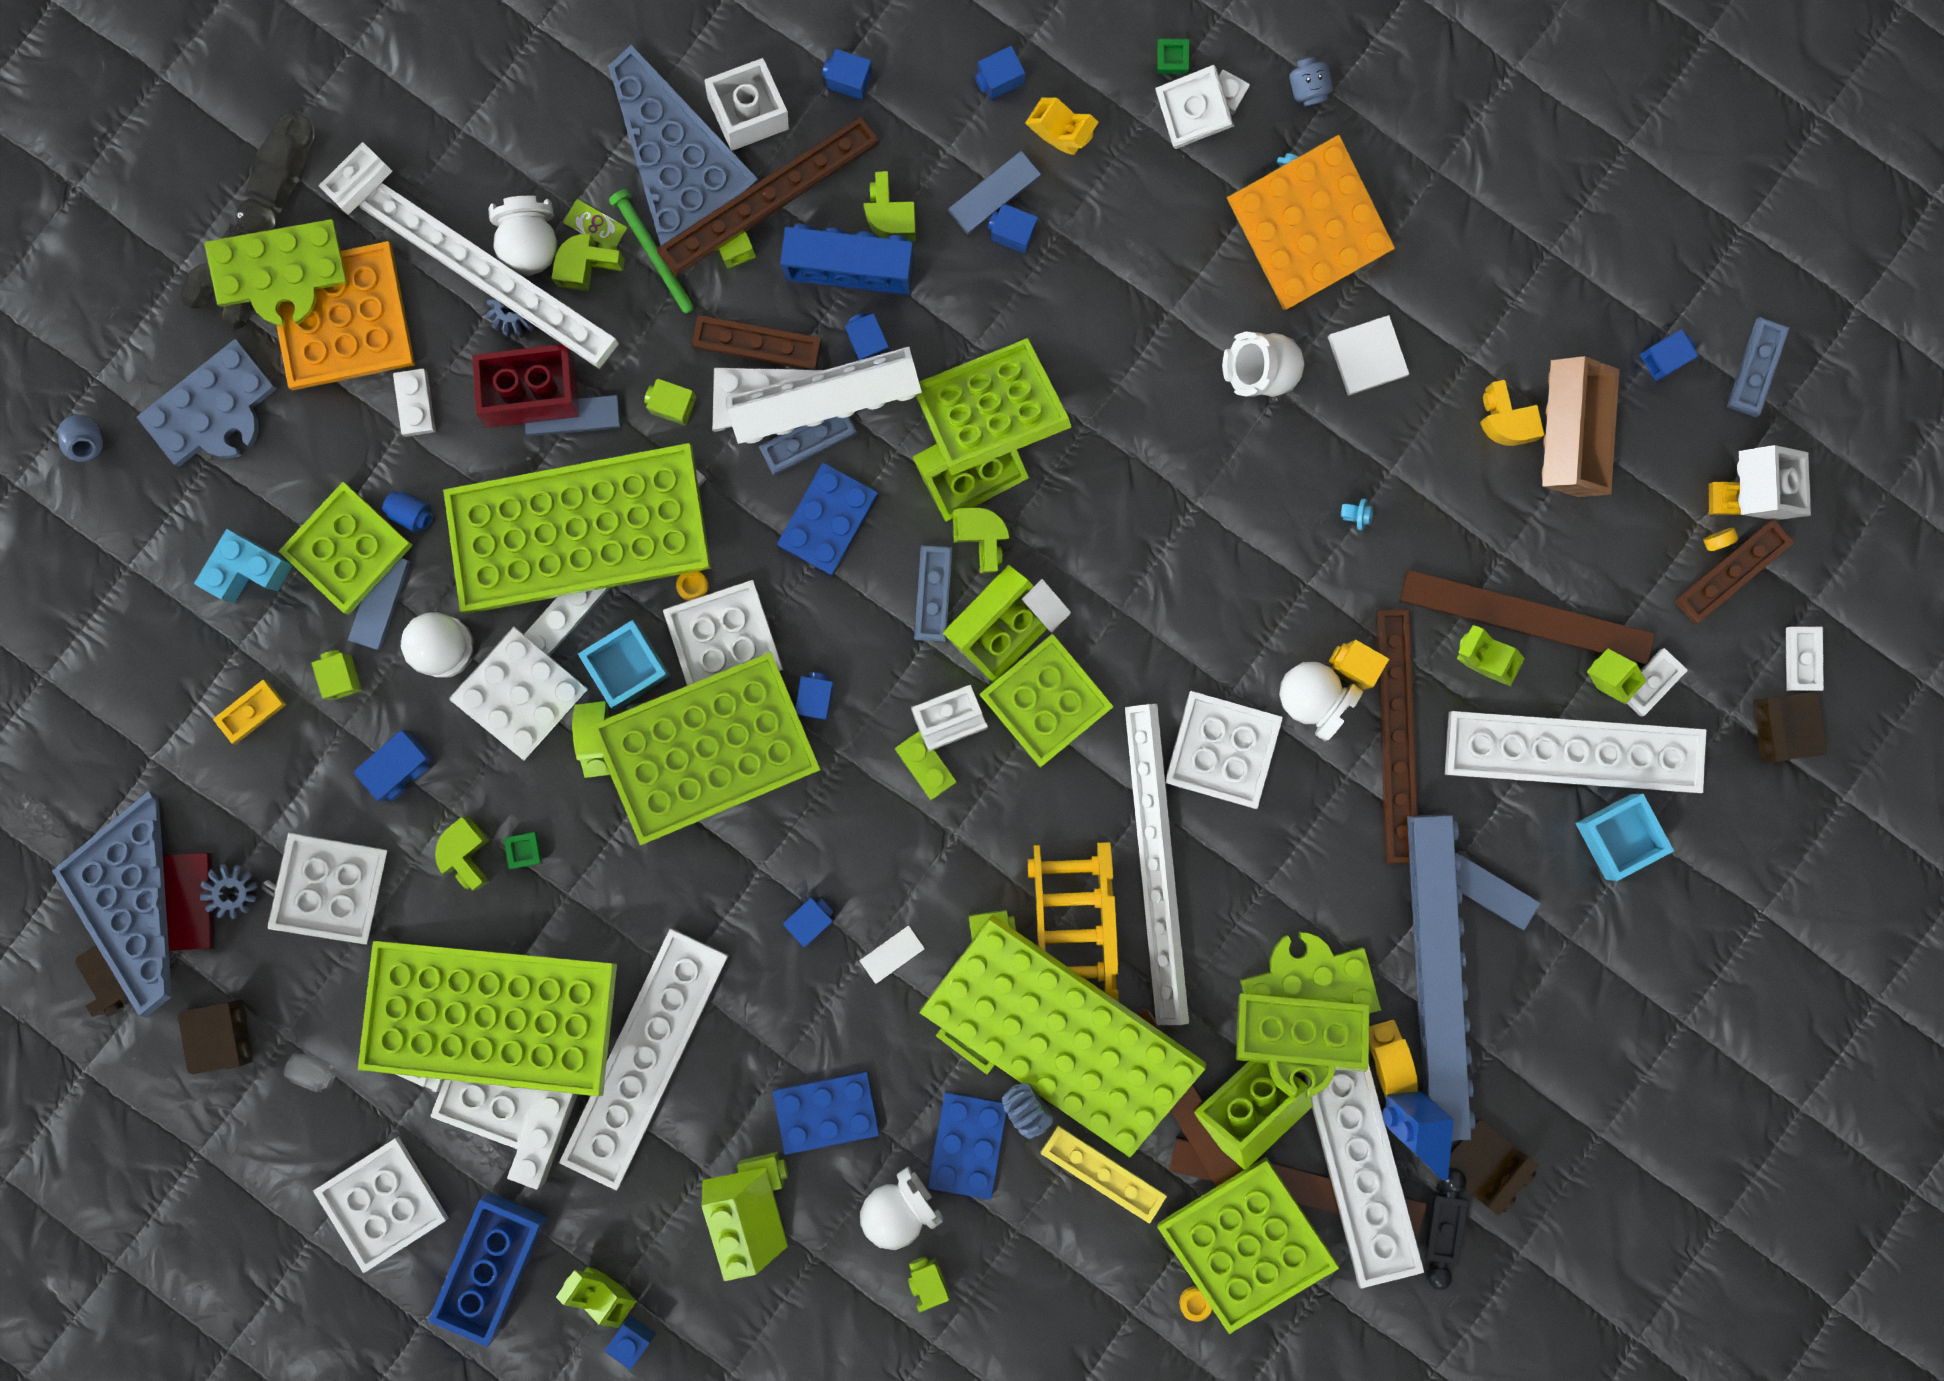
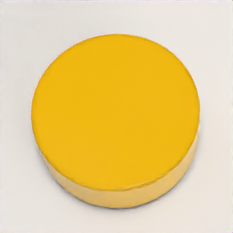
(1721, 539)
(692, 585)
(1194, 1304)

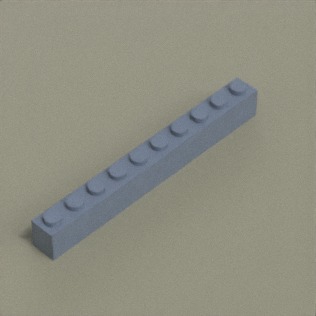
(1439, 967)

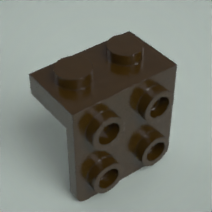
(1789, 727)
(102, 983)
(215, 1037)
(1492, 1167)

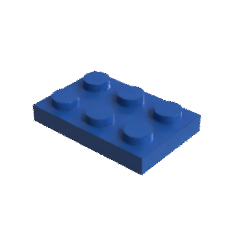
(827, 519)
(826, 1112)
(967, 1145)

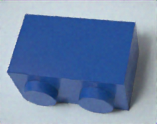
(394, 766)

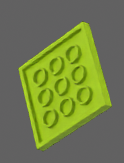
(991, 406)
(1247, 1245)

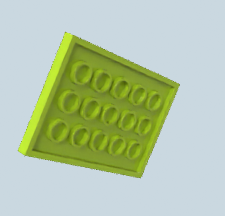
(705, 748)

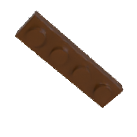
(756, 342)
(1733, 571)

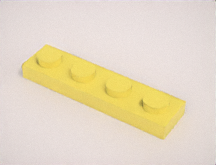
(1103, 1174)

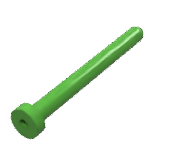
(621, 201)

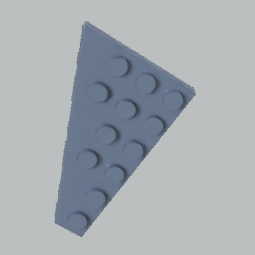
(679, 157)
(121, 900)

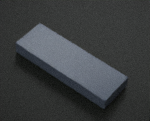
(995, 190)
(1758, 367)
(594, 414)
(805, 442)
(933, 593)
(378, 608)
(1495, 894)

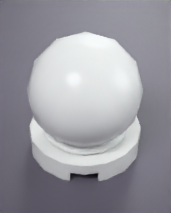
(523, 235)
(1263, 364)
(437, 645)
(1316, 696)
(896, 1213)

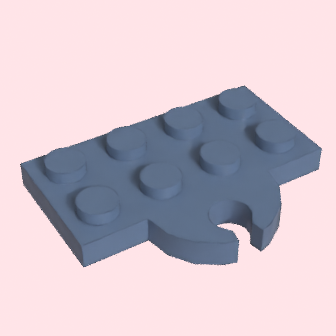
(210, 407)

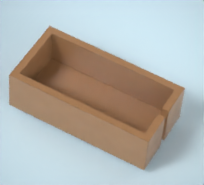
(1580, 427)

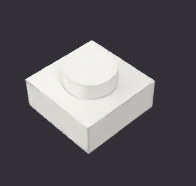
(1233, 89)

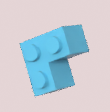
(237, 561)

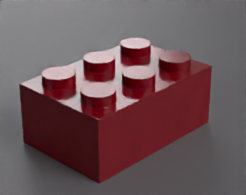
(525, 385)

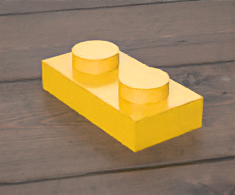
(249, 711)

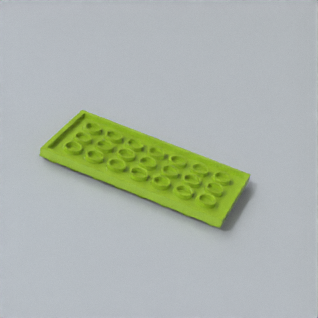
(576, 529)
(488, 1017)
(1062, 1036)

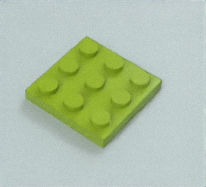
(345, 548)
(1046, 700)

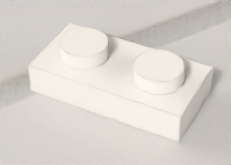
(414, 402)
(1804, 658)
(1660, 675)

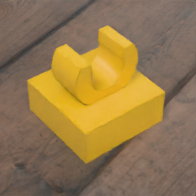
(1724, 498)

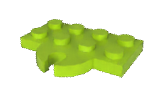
(277, 268)
(1316, 974)
(1302, 1038)

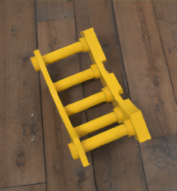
(1101, 898)

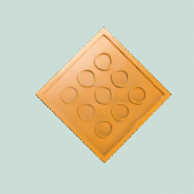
(1310, 222)
(353, 325)

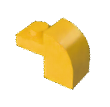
(1060, 126)
(1508, 425)
(1392, 1059)

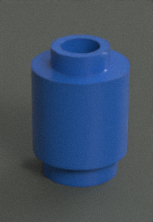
(407, 511)

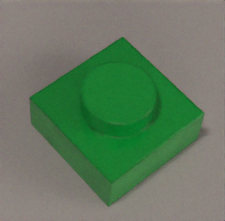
(1172, 56)
(523, 850)

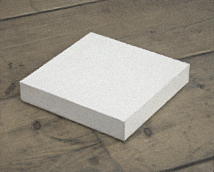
(1194, 107)
(1368, 355)

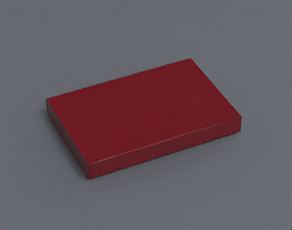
(187, 919)

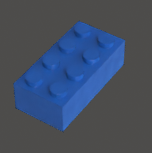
(847, 259)
(487, 1269)

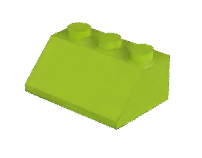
(969, 486)
(997, 625)
(1251, 1113)
(743, 1222)

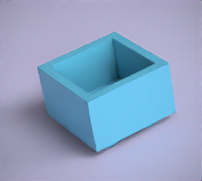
(624, 665)
(1624, 837)

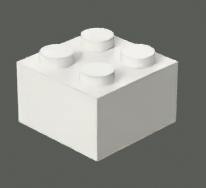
(747, 104)
(1774, 483)

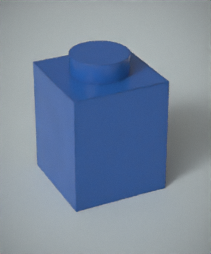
(1000, 73)
(847, 74)
(1012, 228)
(866, 336)
(1669, 354)
(815, 696)
(810, 920)
(630, 1342)

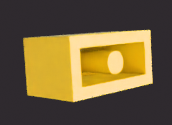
(1358, 664)

